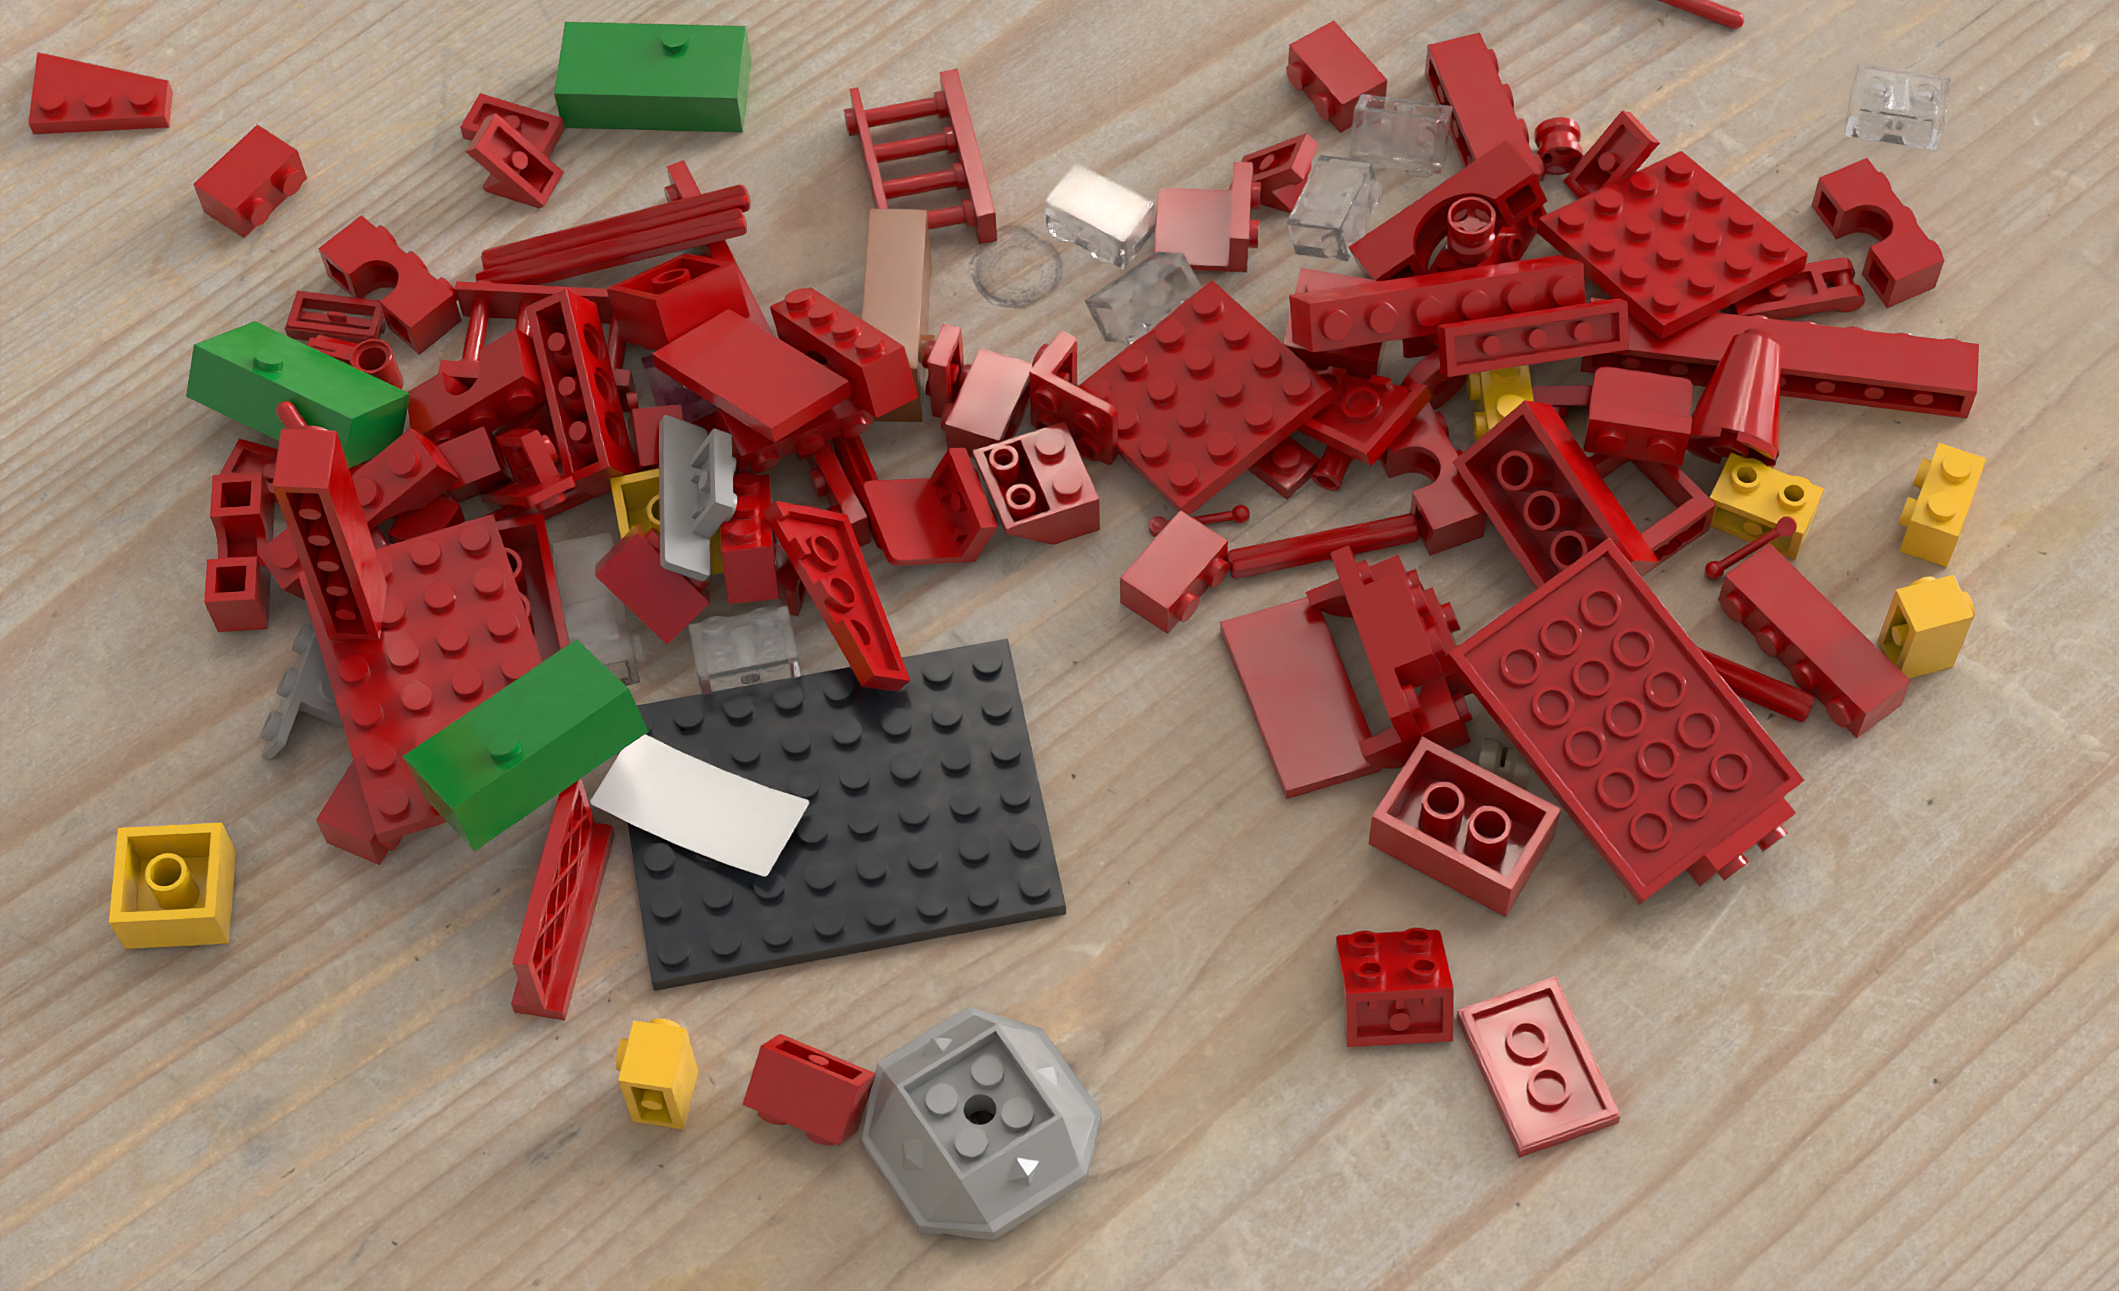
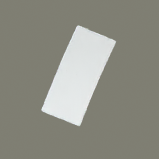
(699, 805)

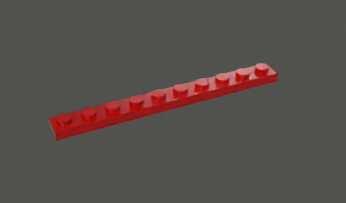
(826, 472)

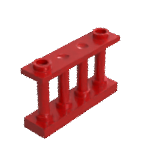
(956, 139)
(508, 301)
(1526, 338)

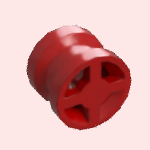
(1558, 145)

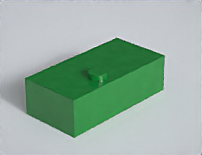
(653, 77)
(258, 368)
(526, 744)

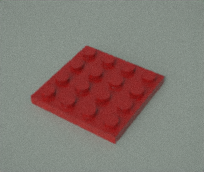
(1672, 244)
(1205, 397)

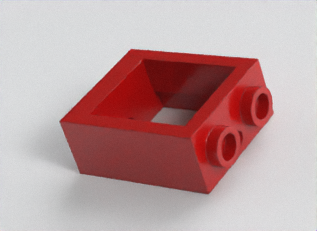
(1682, 525)

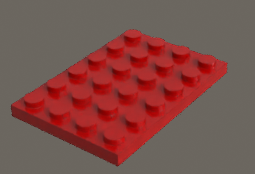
(444, 647)
(1624, 720)

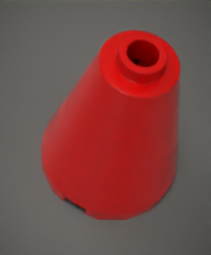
(1741, 403)

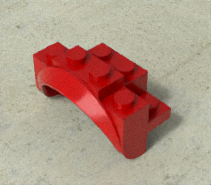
(1407, 647)

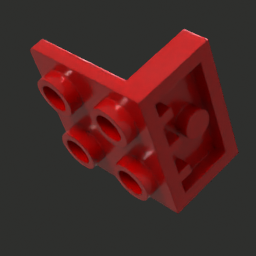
(1395, 987)

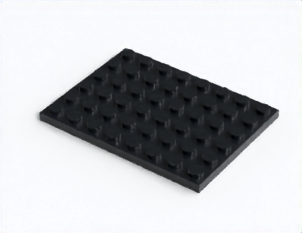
(911, 830)

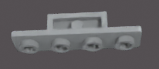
(694, 493)
(302, 689)

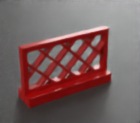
(561, 907)

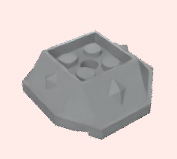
(987, 1175)

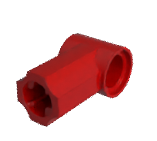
(369, 356)

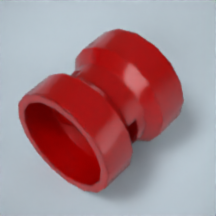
(1471, 230)

